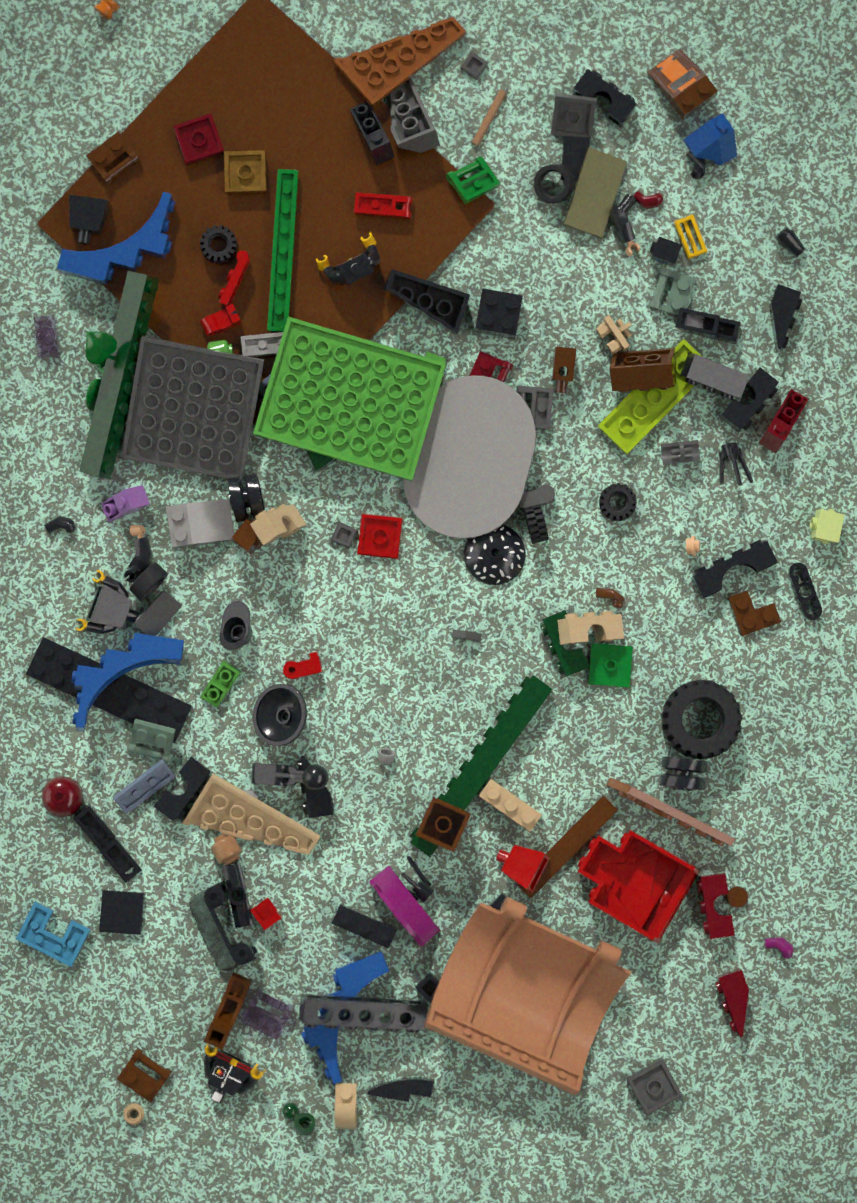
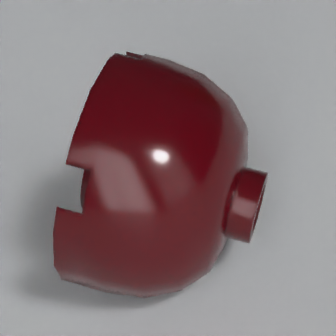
(62, 796)

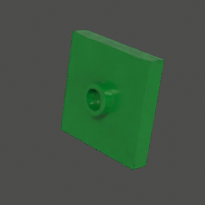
(610, 665)

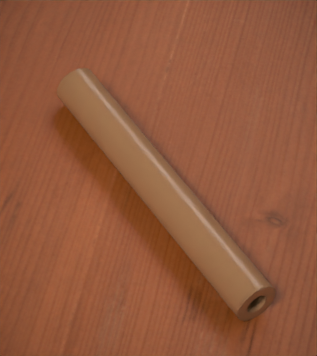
(489, 117)

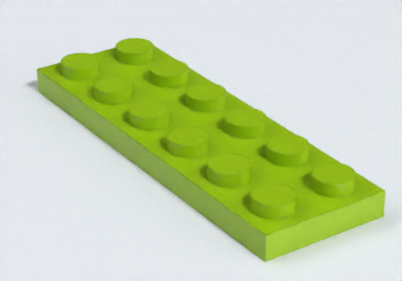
(645, 409)

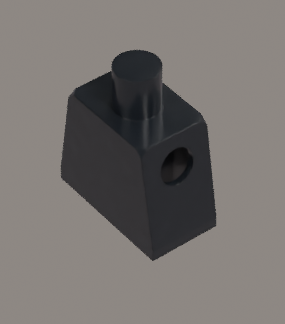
(87, 216)

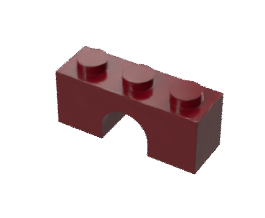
(711, 887)

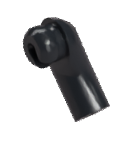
(699, 166)

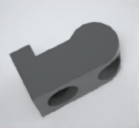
(541, 496)

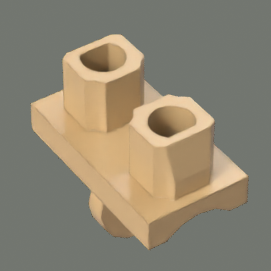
(619, 342)

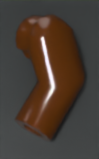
(611, 594)

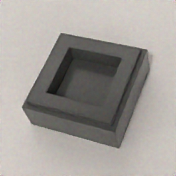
(474, 65)
(344, 535)

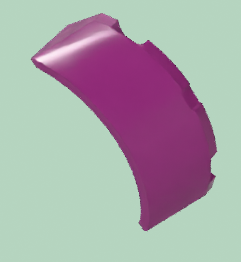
(404, 906)

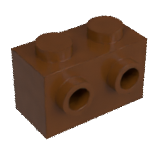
(247, 538)

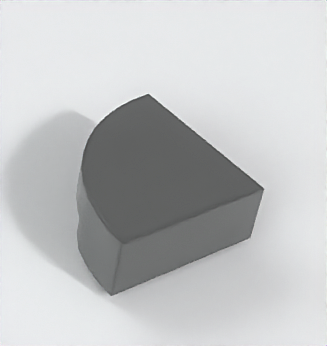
(460, 634)

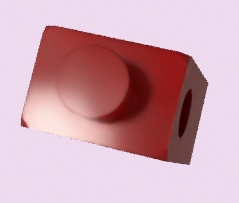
(523, 866)

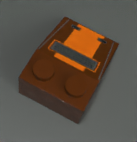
(683, 83)

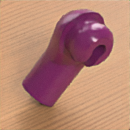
(781, 944)

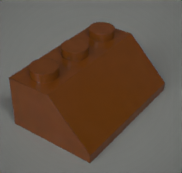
(643, 370)

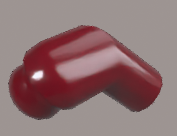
(648, 201)

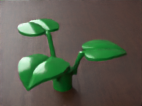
(97, 350)

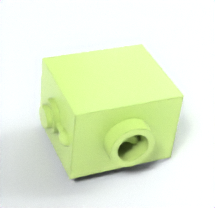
(826, 526)

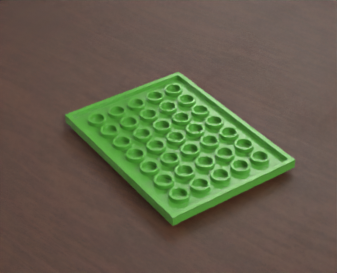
(349, 399)

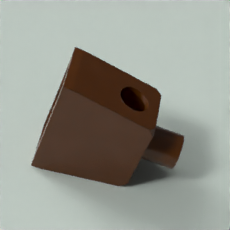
(563, 357)

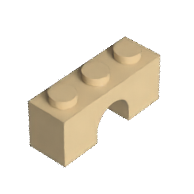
(277, 522)
(575, 629)
(510, 805)

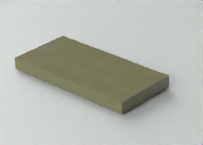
(594, 193)

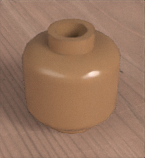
(226, 849)

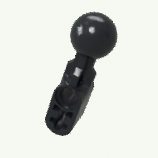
(314, 776)

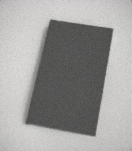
(158, 613)

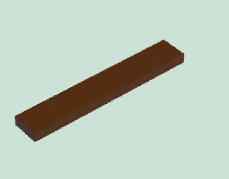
(574, 840)

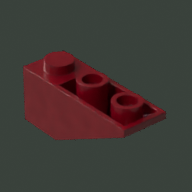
(783, 421)
(735, 993)

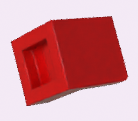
(266, 913)

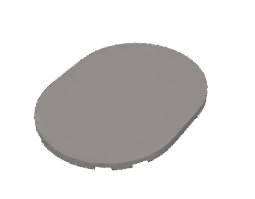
(473, 458)

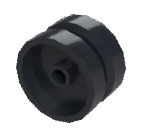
(246, 498)
(683, 773)

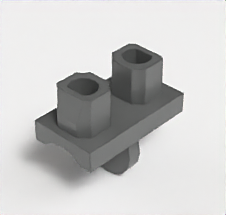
(680, 452)

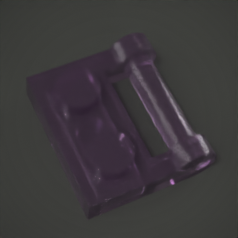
(264, 1020)

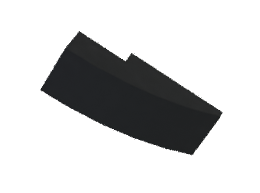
(708, 325)
(402, 1088)

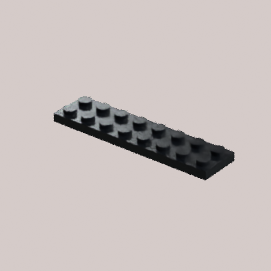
(122, 698)

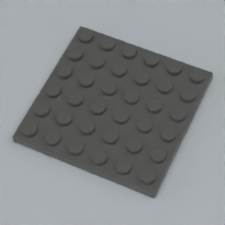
(192, 408)

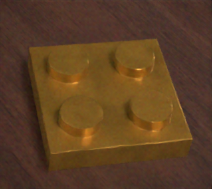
(245, 172)

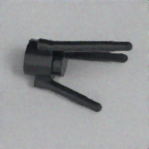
(731, 453)
(420, 890)

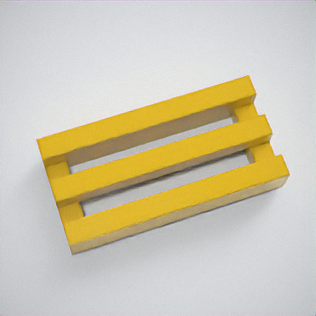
(696, 253)

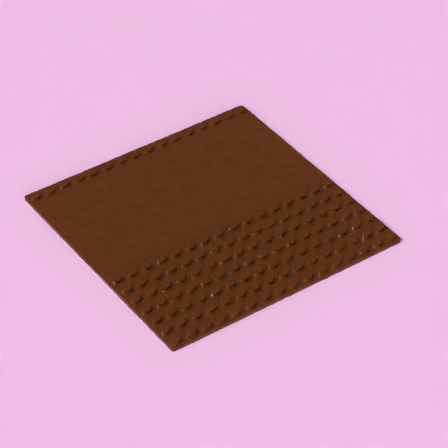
(287, 97)

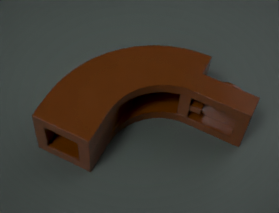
(228, 1011)

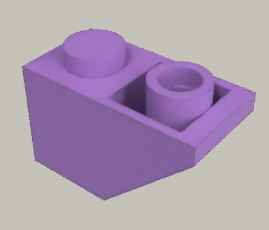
(125, 503)

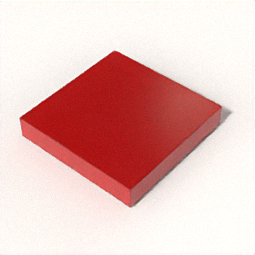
(379, 536)

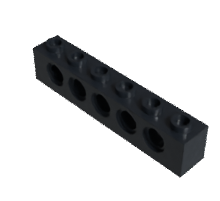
(312, 1004)

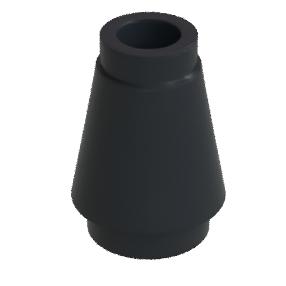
(790, 241)

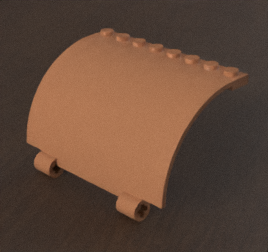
(526, 994)

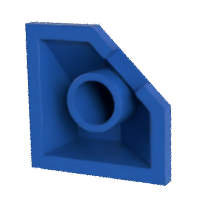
(713, 141)

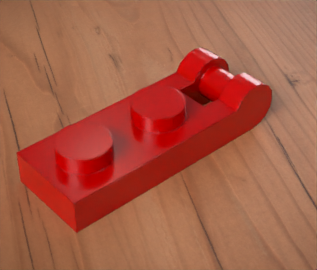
(382, 205)
(234, 277)

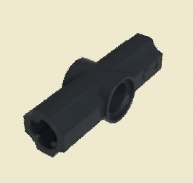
(240, 909)

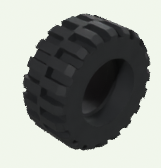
(728, 710)

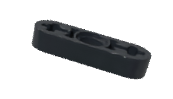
(794, 578)

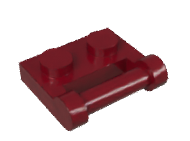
(486, 364)

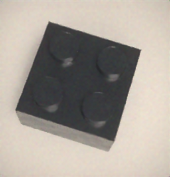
(498, 313)

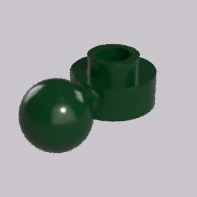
(291, 1111)

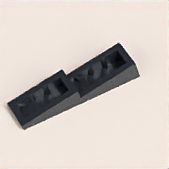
(106, 842)

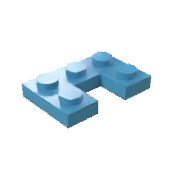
(62, 949)

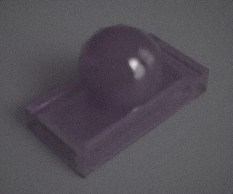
(46, 336)

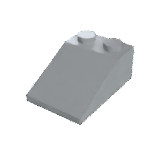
(200, 523)

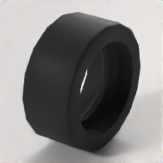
(538, 183)
(148, 581)

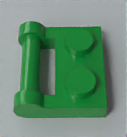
(475, 185)

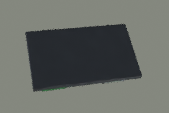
(574, 154)

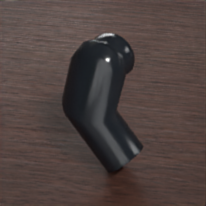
(60, 522)

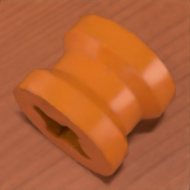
(106, 8)

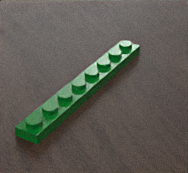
(282, 249)

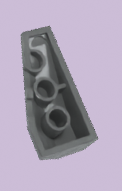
(411, 121)

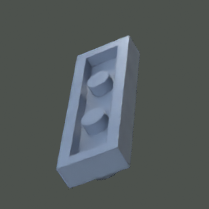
(144, 786)

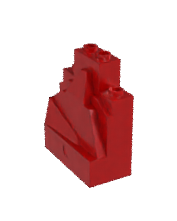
(637, 882)

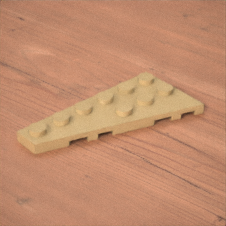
(245, 817)

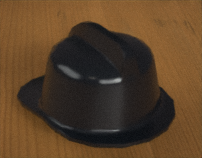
(235, 626)

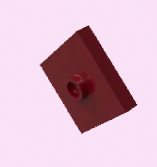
(198, 139)

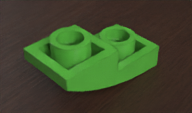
(220, 684)

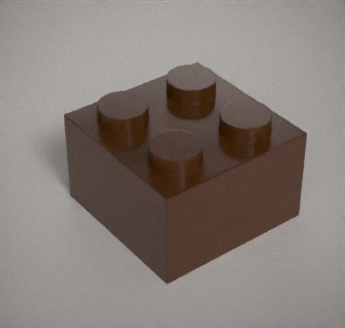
(443, 824)

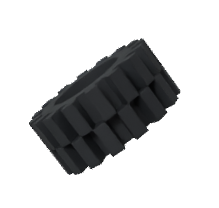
(213, 233)
(617, 489)
(536, 524)

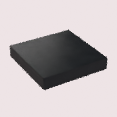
(121, 912)

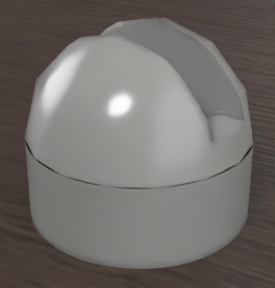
(382, 758)

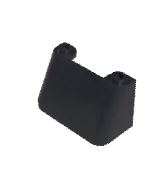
(225, 955)

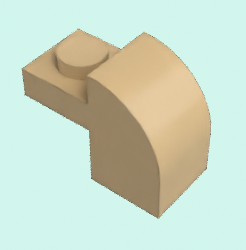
(345, 1106)

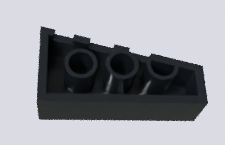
(430, 299)

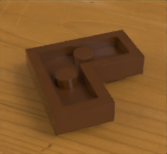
(748, 617)

